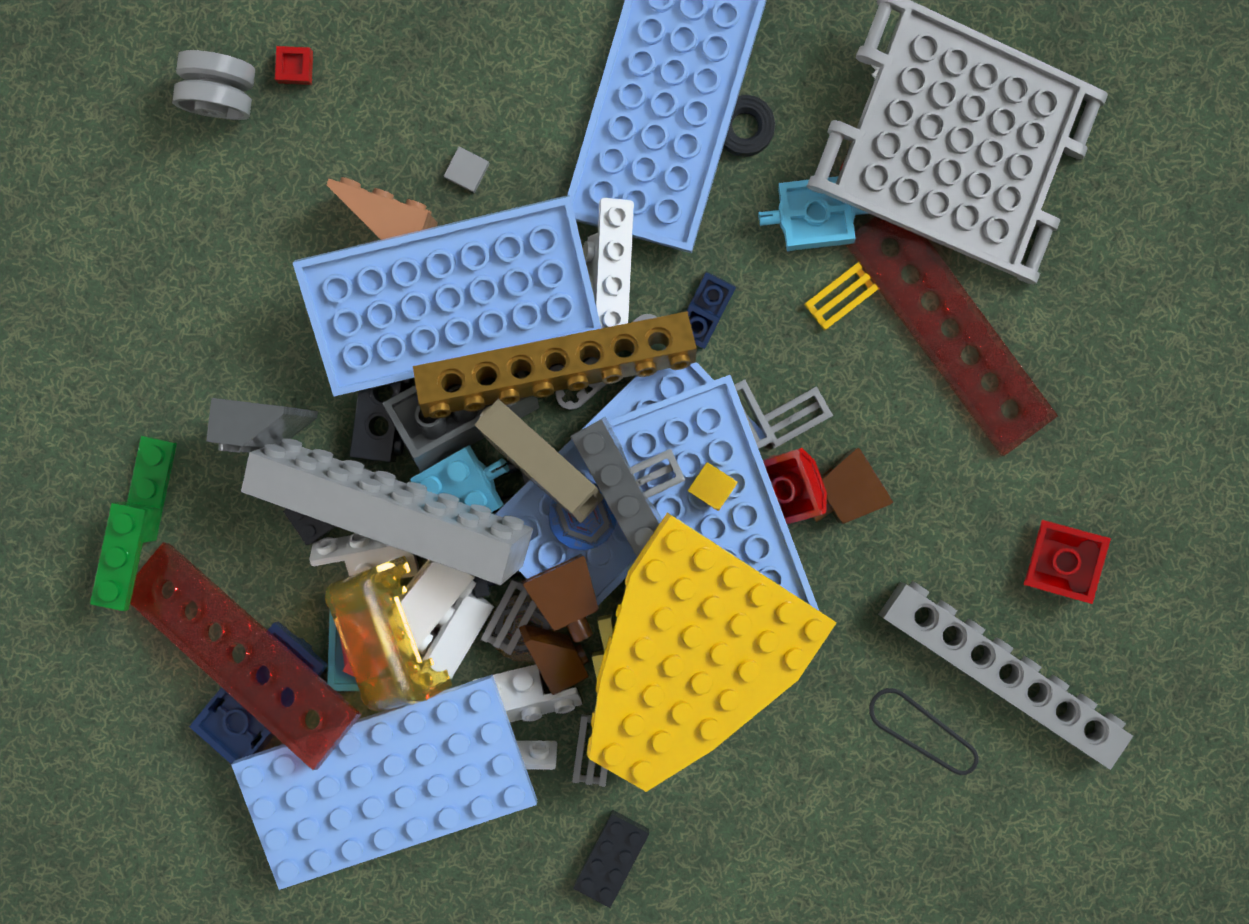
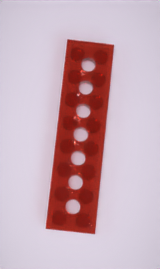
(945, 352)
(261, 649)

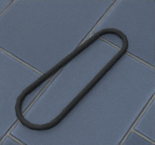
(934, 719)

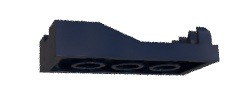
(232, 727)

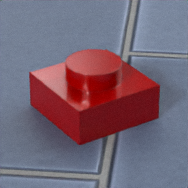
(294, 65)

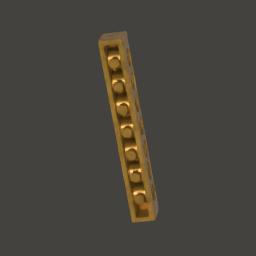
(537, 357)

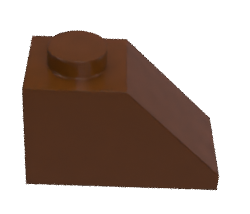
(555, 657)

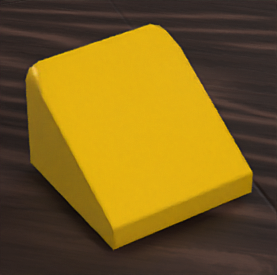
(712, 486)

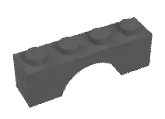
(617, 482)

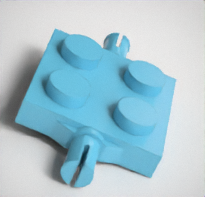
(811, 217)
(464, 478)

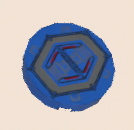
(584, 536)

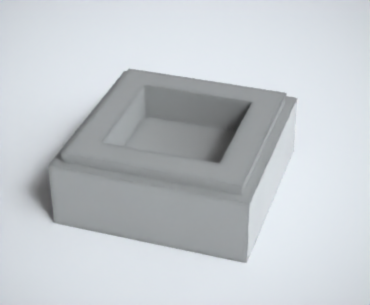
(466, 169)

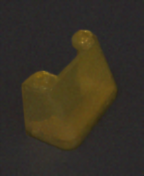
(380, 639)

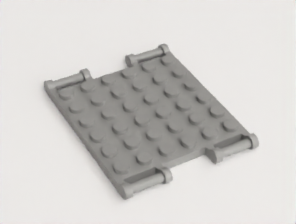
(959, 138)

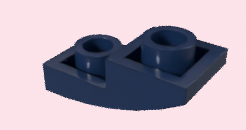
(708, 307)

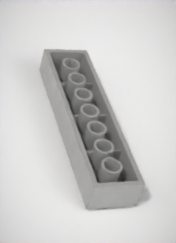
(388, 509)

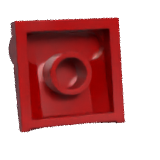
(797, 485)
(1067, 561)

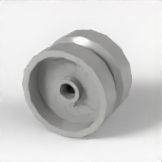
(213, 85)

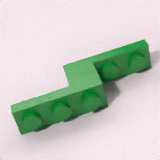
(133, 524)

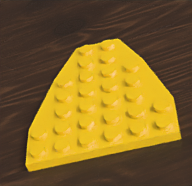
(693, 655)

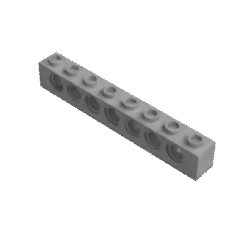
(1105, 741)

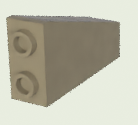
(538, 461)

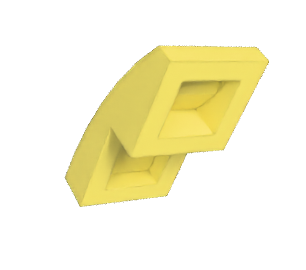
(606, 629)

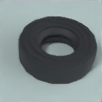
(766, 126)

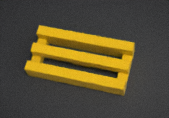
(864, 278)

